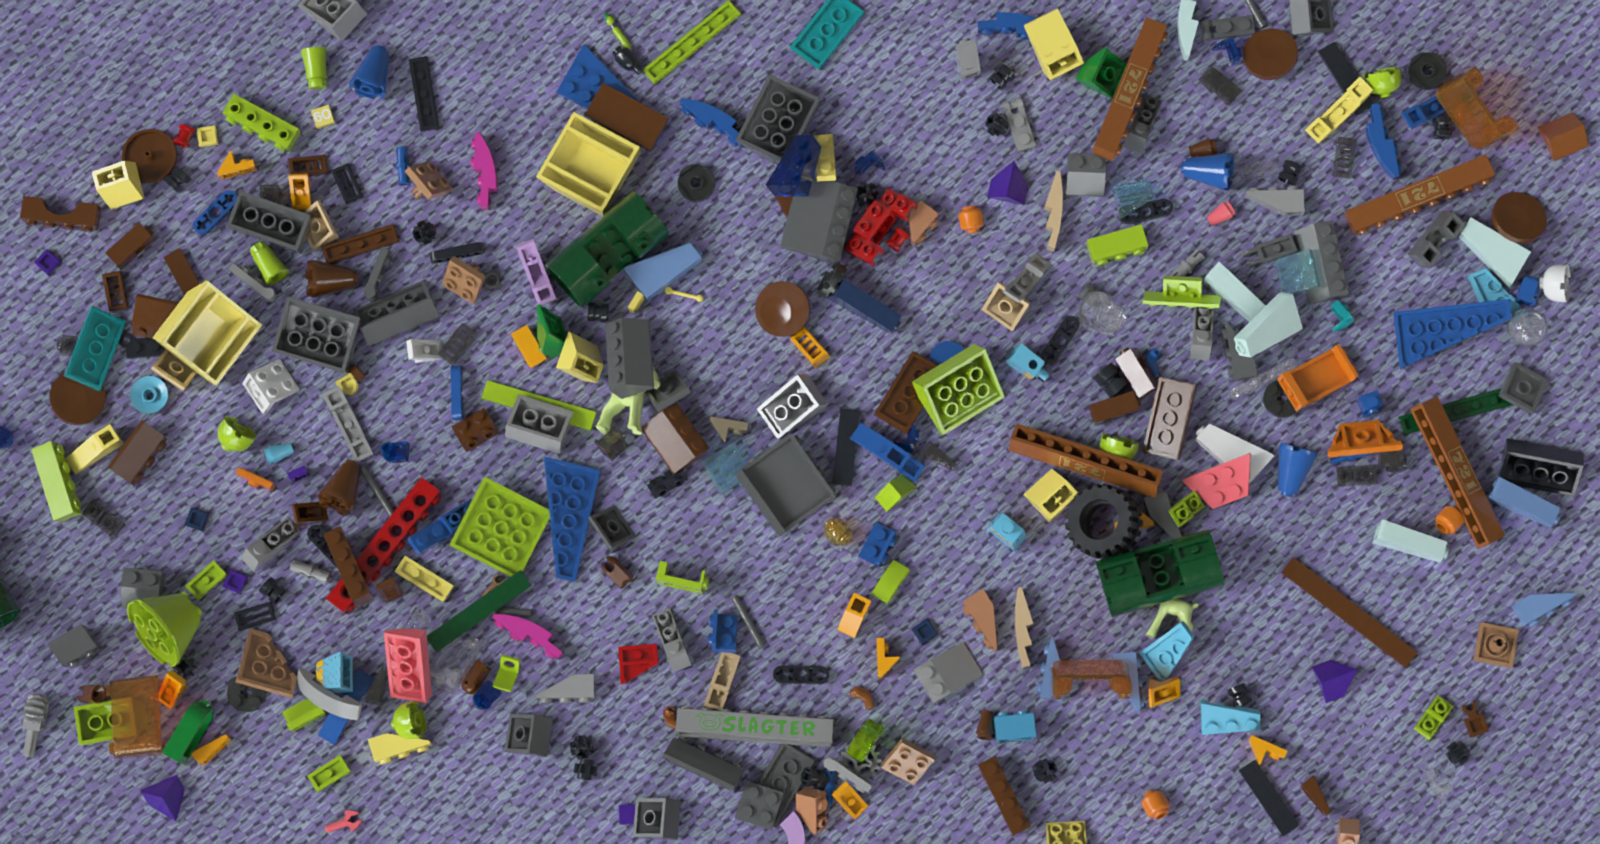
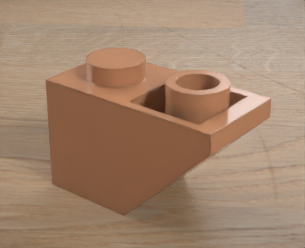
(920, 222)
(811, 807)
(1348, 831)

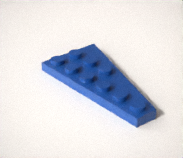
(586, 78)
(1437, 328)
(570, 503)

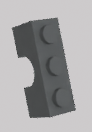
(1444, 227)

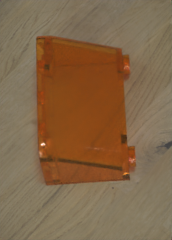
(1469, 111)
(1064, 671)
(135, 717)

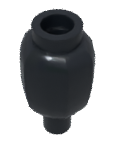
(627, 59)

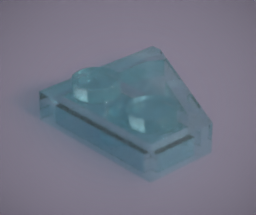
(1131, 196)

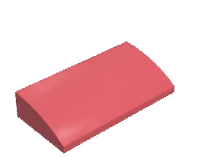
(408, 664)

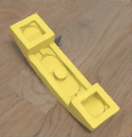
(1340, 111)

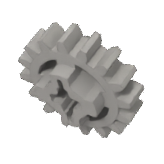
(872, 765)

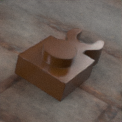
(1475, 723)

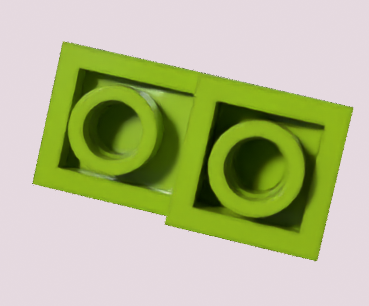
(1186, 508)
(890, 581)
(1433, 717)

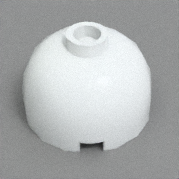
(1556, 283)

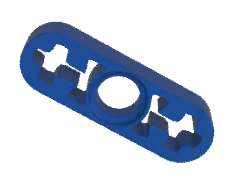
(222, 198)
(456, 388)

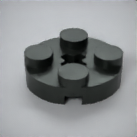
(1426, 60)
(697, 172)
(829, 281)
(1275, 407)
(239, 701)

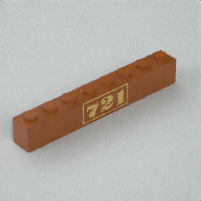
(1129, 89)
(1419, 194)
(1085, 460)
(1457, 472)

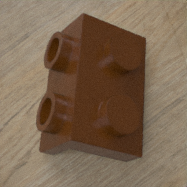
(475, 429)

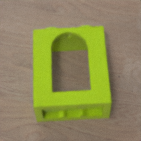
(664, 579)

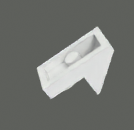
(423, 350)

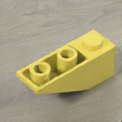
(94, 449)
(390, 746)

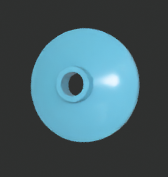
(142, 388)

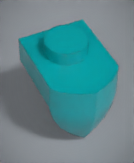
(1341, 311)

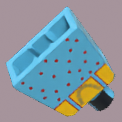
(1020, 359)
(1007, 531)
(335, 673)

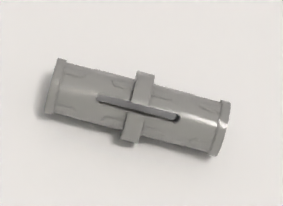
(1188, 265)
(309, 571)

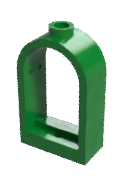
(189, 731)

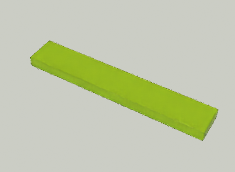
(691, 42)
(507, 397)

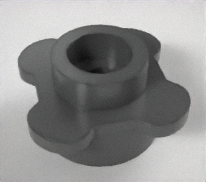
(496, 284)

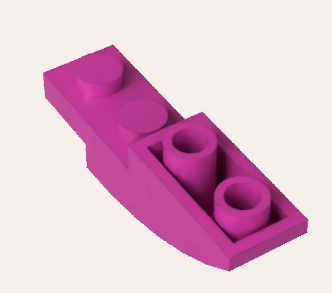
(484, 164)
(522, 629)

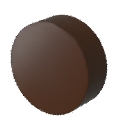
(357, 373)

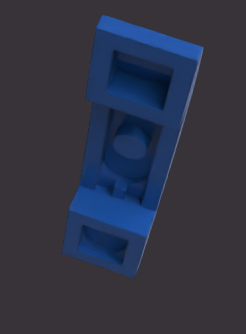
(1423, 112)
(334, 725)

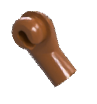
(865, 695)
(670, 717)

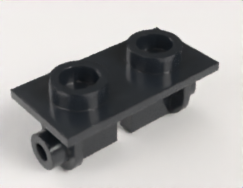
(659, 487)

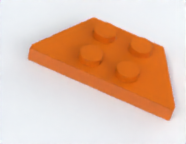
(1362, 439)

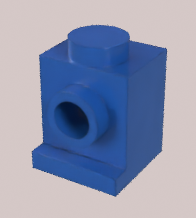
(1527, 291)
(1370, 403)

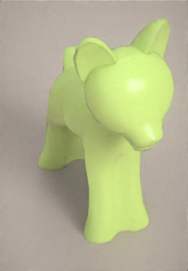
(616, 405)
(1176, 608)

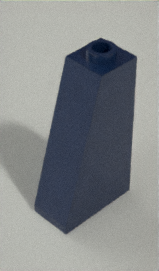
(865, 306)

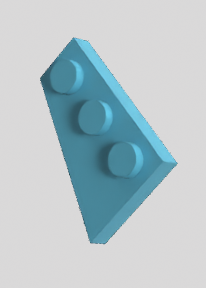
(1490, 289)
(1167, 651)
(1225, 719)

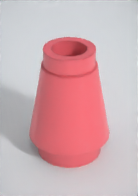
(1221, 213)

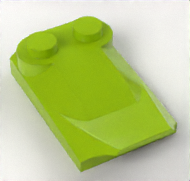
(93, 723)

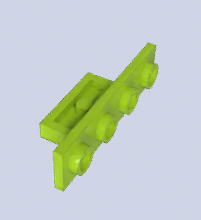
(1182, 292)

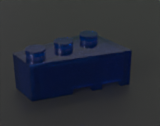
(796, 168)

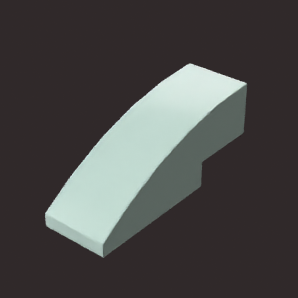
(1186, 27)

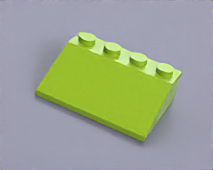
(959, 388)

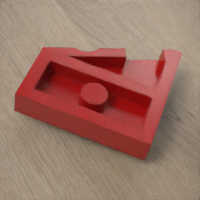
(636, 660)

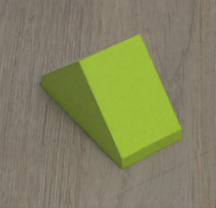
(894, 492)

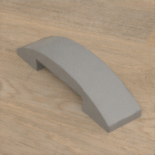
(1027, 278)
(348, 423)
(325, 699)

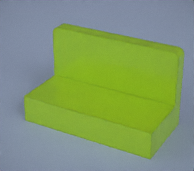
(302, 714)

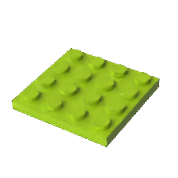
(500, 528)

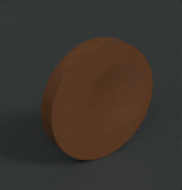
(1270, 54)
(153, 154)
(1518, 217)
(782, 309)
(75, 402)

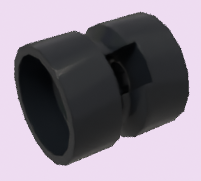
(1111, 380)

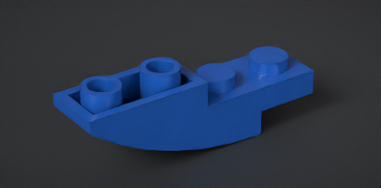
(1006, 23)
(708, 115)
(1383, 150)
(887, 452)
(439, 530)

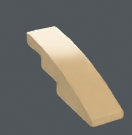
(1054, 205)
(1022, 621)
(722, 681)

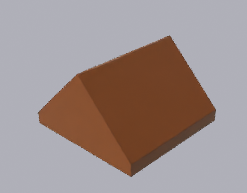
(1564, 136)

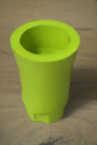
(315, 67)
(268, 263)

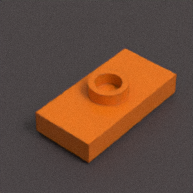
(255, 480)

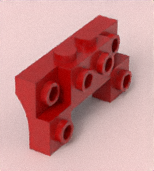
(875, 225)

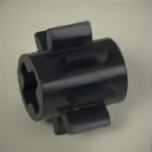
(996, 124)
(866, 193)
(424, 232)
(188, 671)
(581, 747)
(1457, 753)
(585, 769)
(1045, 770)

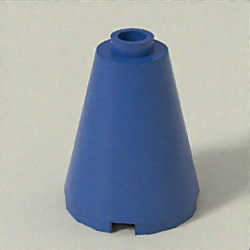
(372, 74)
(1210, 170)
(1293, 467)

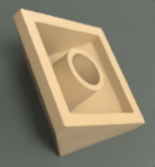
(321, 228)
(1004, 308)
(173, 370)

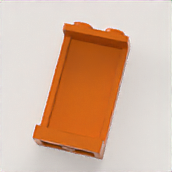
(1318, 377)

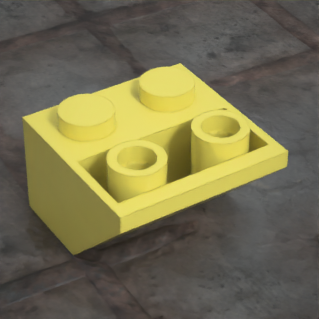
(119, 184)
(580, 359)
(1051, 495)

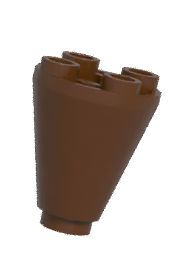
(328, 278)
(341, 489)

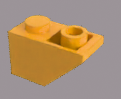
(854, 615)

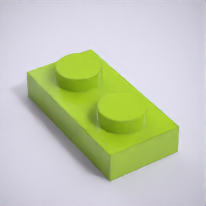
(206, 580)
(329, 773)

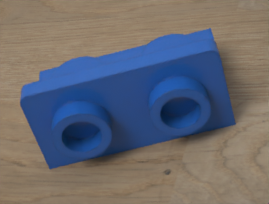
(877, 545)
(724, 632)

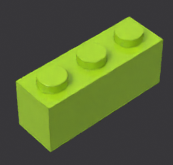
(1117, 245)

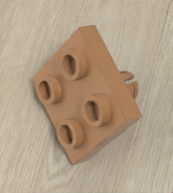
(427, 181)
(463, 279)
(1495, 645)
(908, 761)

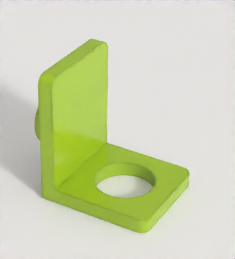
(506, 675)

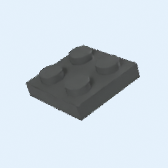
(1523, 388)
(671, 390)
(759, 805)

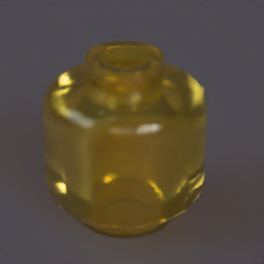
(837, 532)

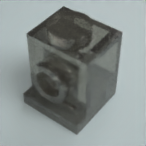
(271, 190)
(62, 345)
(612, 444)
(1391, 461)

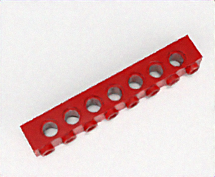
(385, 534)

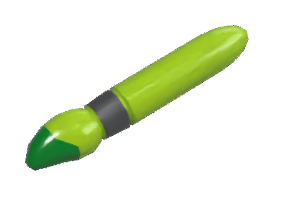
(616, 30)

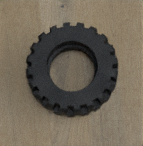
(1082, 511)

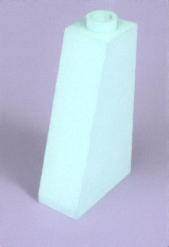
(1495, 251)
(1233, 292)
(1271, 325)
(1410, 541)

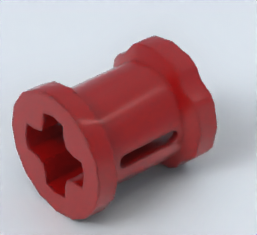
(184, 136)
(897, 239)

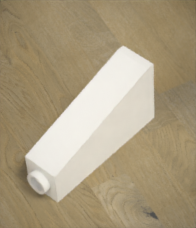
(1226, 447)

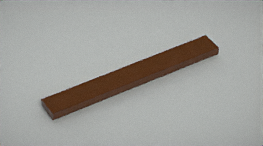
(1349, 612)

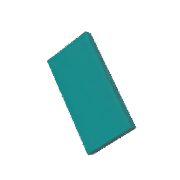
(826, 31)
(95, 348)

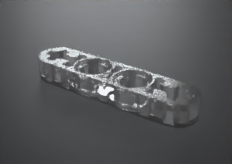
(1262, 379)

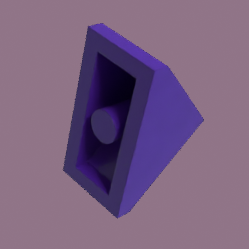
(1008, 185)
(1333, 679)
(165, 796)

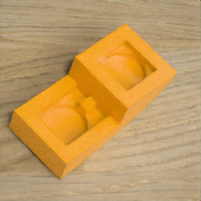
(528, 346)

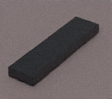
(1341, 71)
(423, 94)
(845, 448)
(1268, 798)

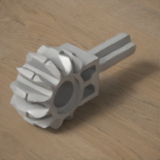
(34, 721)

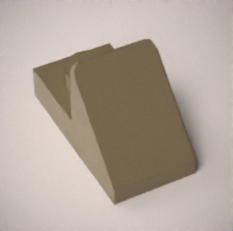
(723, 426)

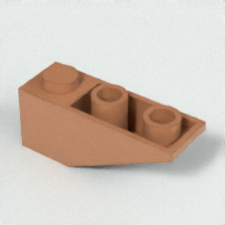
(982, 612)

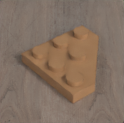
(265, 666)

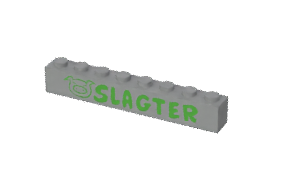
(754, 727)

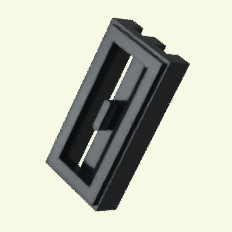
(353, 197)
(257, 623)

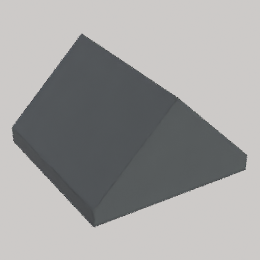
(612, 528)

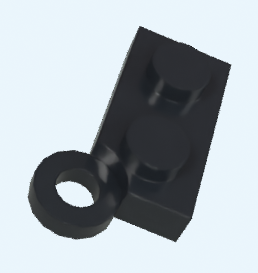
(141, 347)

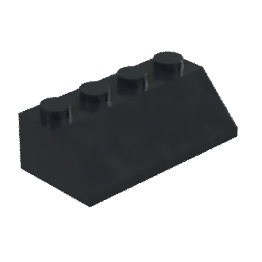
(1541, 467)

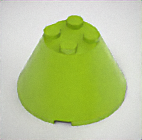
(165, 625)

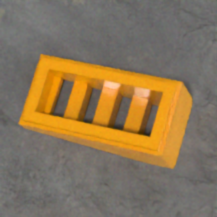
(818, 360)
(208, 751)

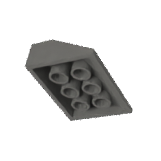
(777, 118)
(820, 221)
(317, 335)

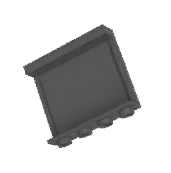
(785, 484)

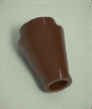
(1203, 148)
(985, 727)

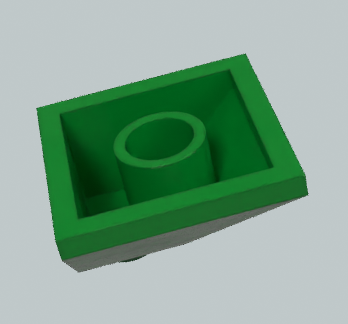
(1102, 72)
(550, 332)

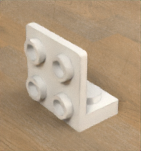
(270, 385)

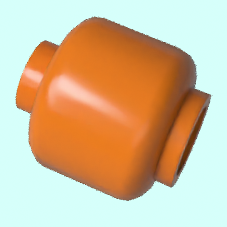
(971, 219)
(1449, 520)
(1155, 804)

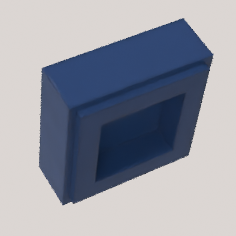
(196, 519)
(924, 631)

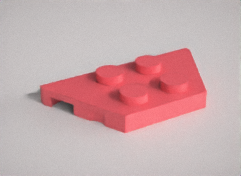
(1222, 482)

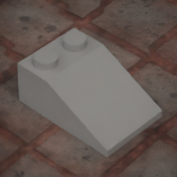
(335, 16)
(792, 405)
(948, 673)

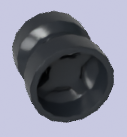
(1002, 77)
(1442, 128)
(1289, 172)
(178, 177)
(596, 312)
(272, 590)
(1241, 699)
(814, 778)

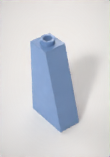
(662, 270)
(1523, 502)

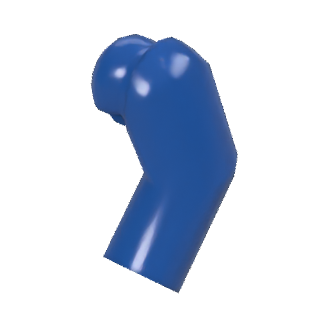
(1151, 359)

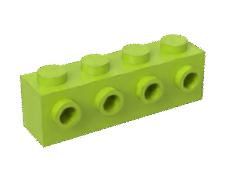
(261, 123)
(56, 481)

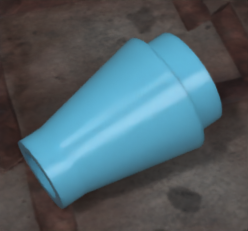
(278, 452)

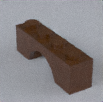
(83, 216)
(348, 567)
(1003, 795)

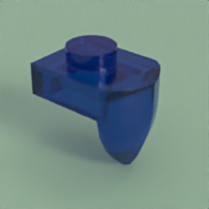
(1234, 52)
(864, 163)
(6, 437)
(912, 437)
(395, 452)
(485, 696)

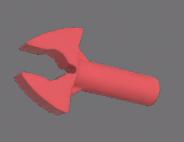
(344, 822)

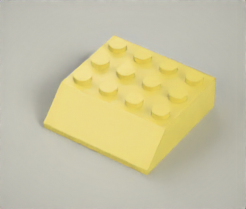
(588, 164)
(207, 331)

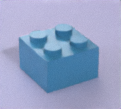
(1014, 727)

